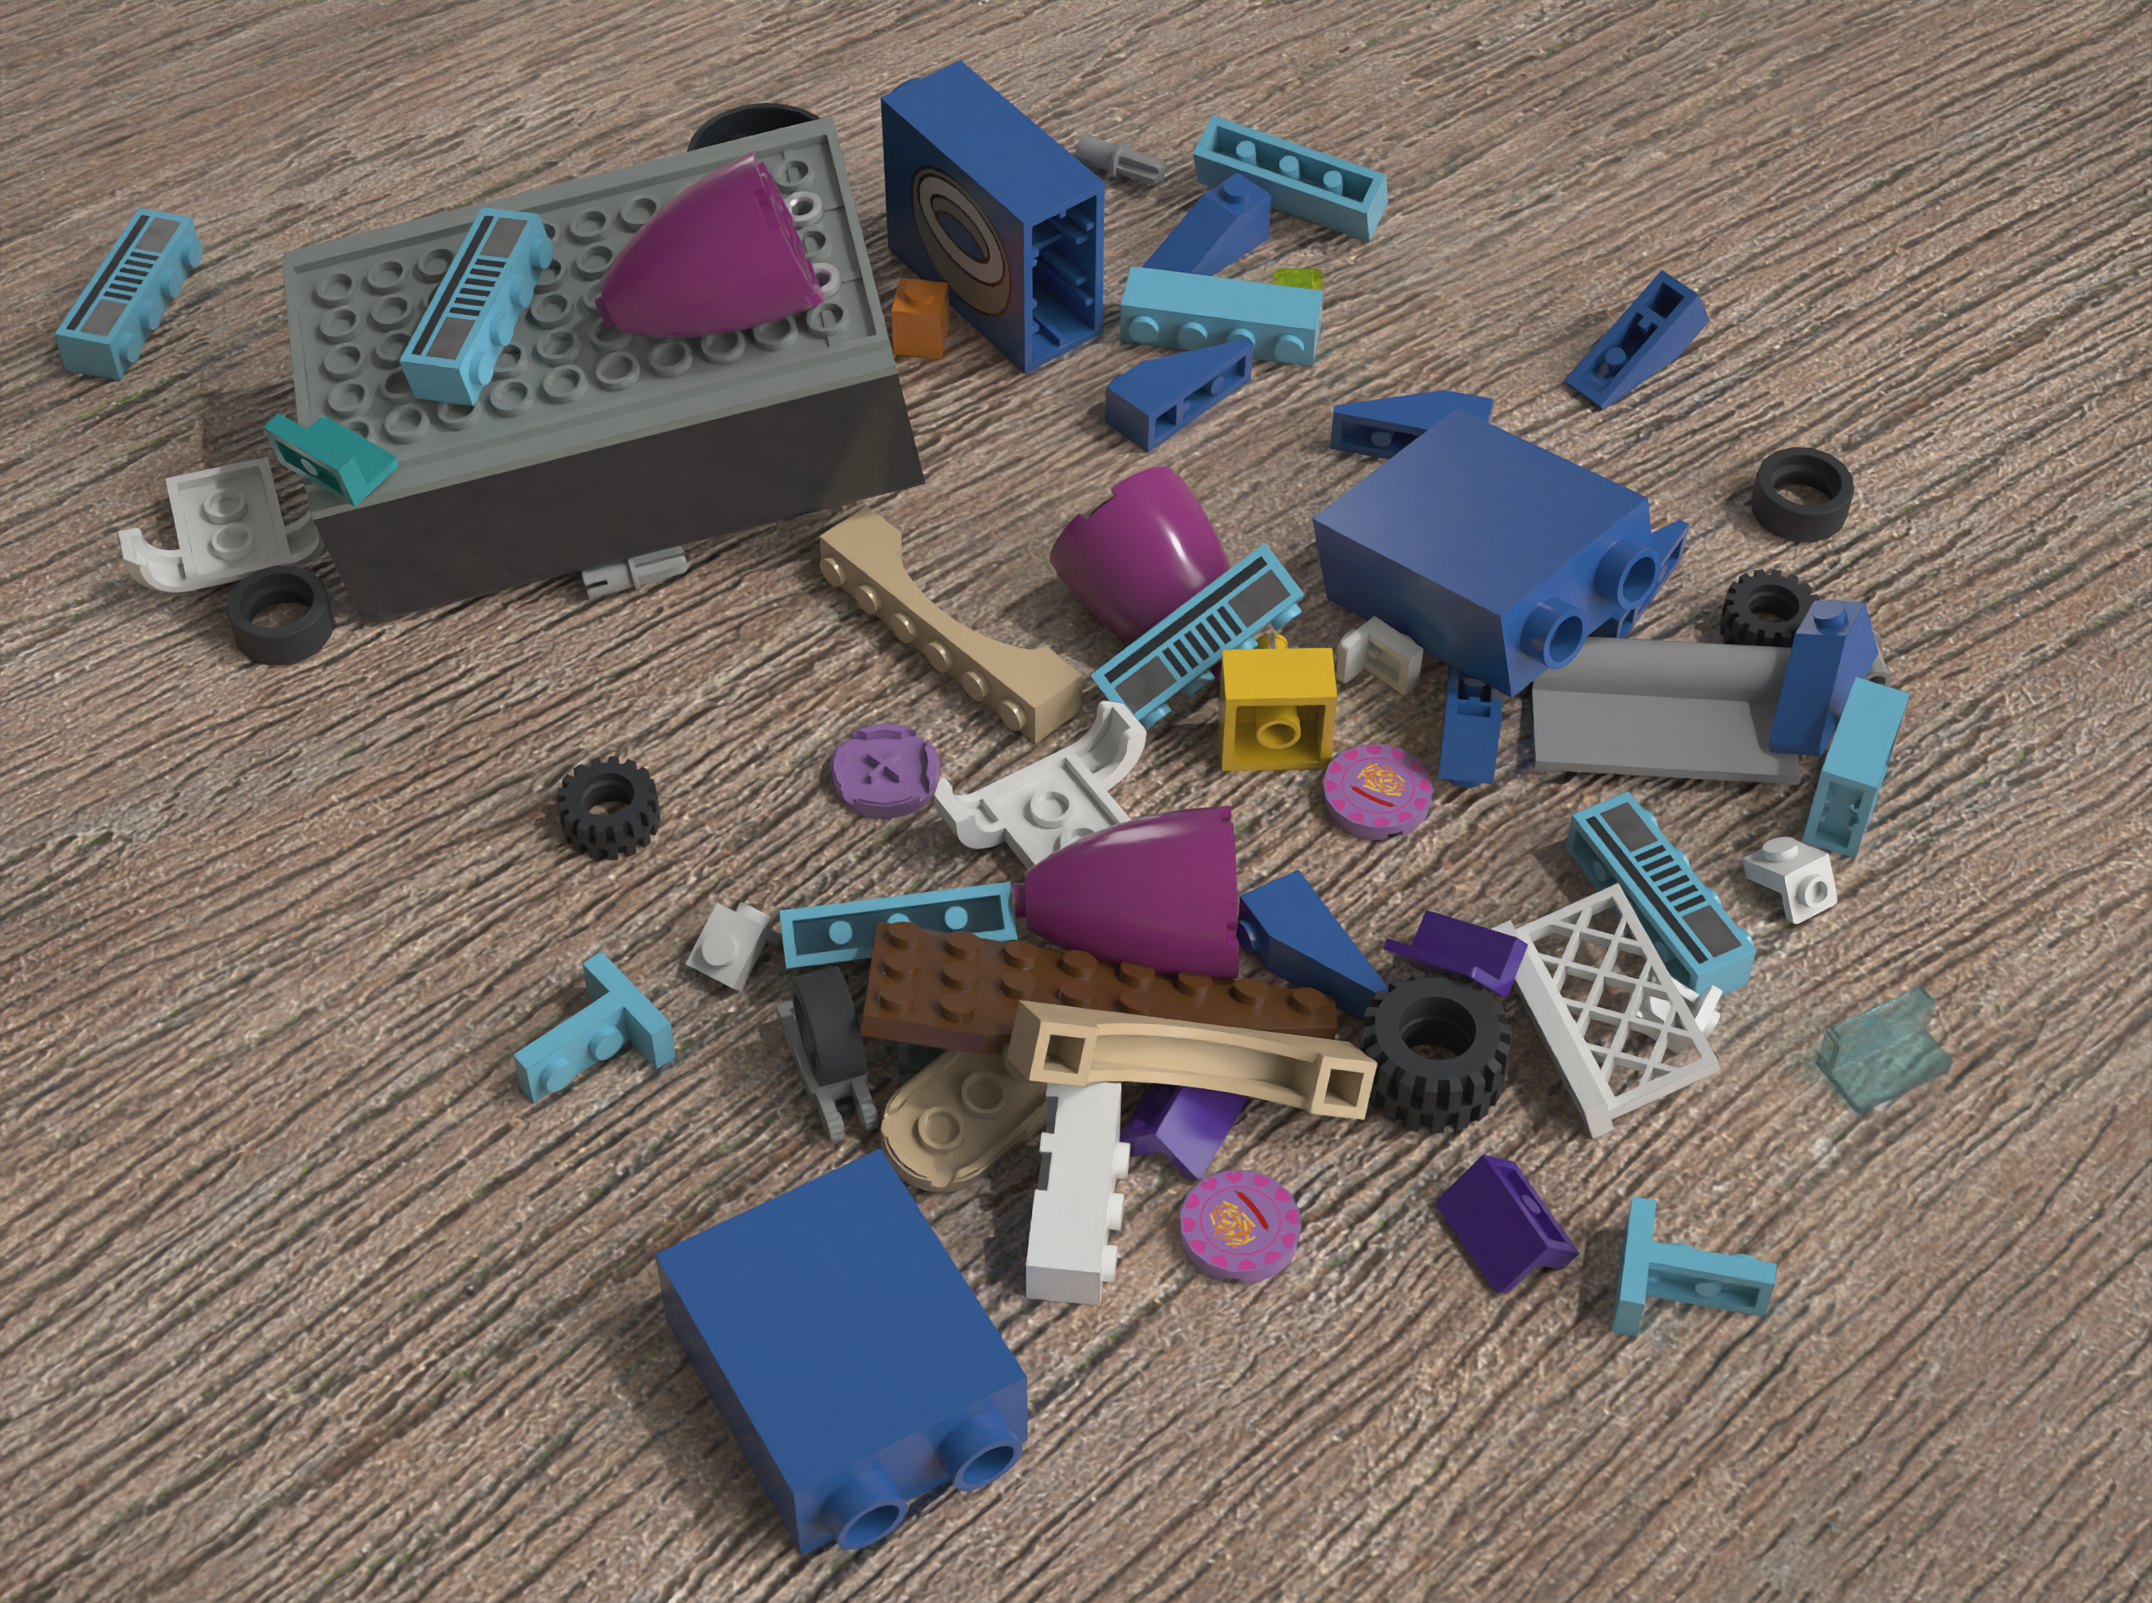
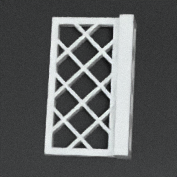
(1564, 1038)

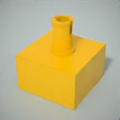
(1276, 707)

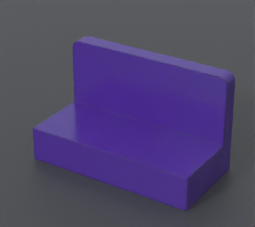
(1463, 951)
(1182, 1124)
(1504, 1223)

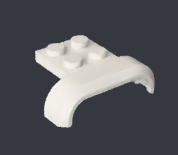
(225, 531)
(1054, 797)

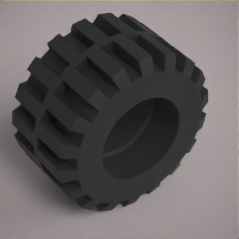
(1445, 1016)

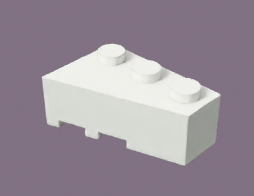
(1076, 1195)

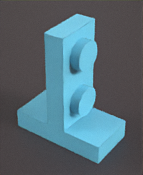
(595, 1033)
(1683, 1274)

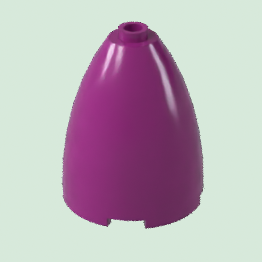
(712, 261)
(1140, 554)
(1143, 893)

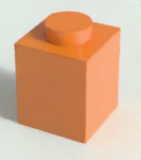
(920, 318)

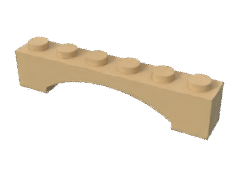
(1022, 685)
(1103, 1046)

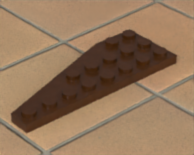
(967, 991)

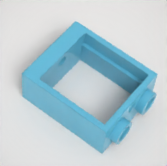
(1855, 767)

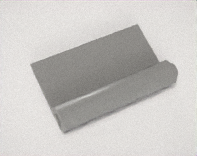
(1663, 711)

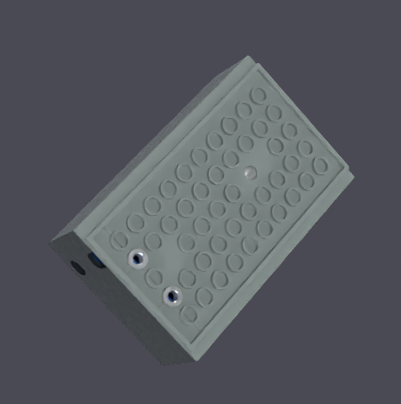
(590, 433)

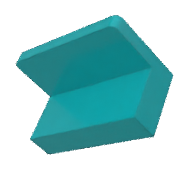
(331, 456)

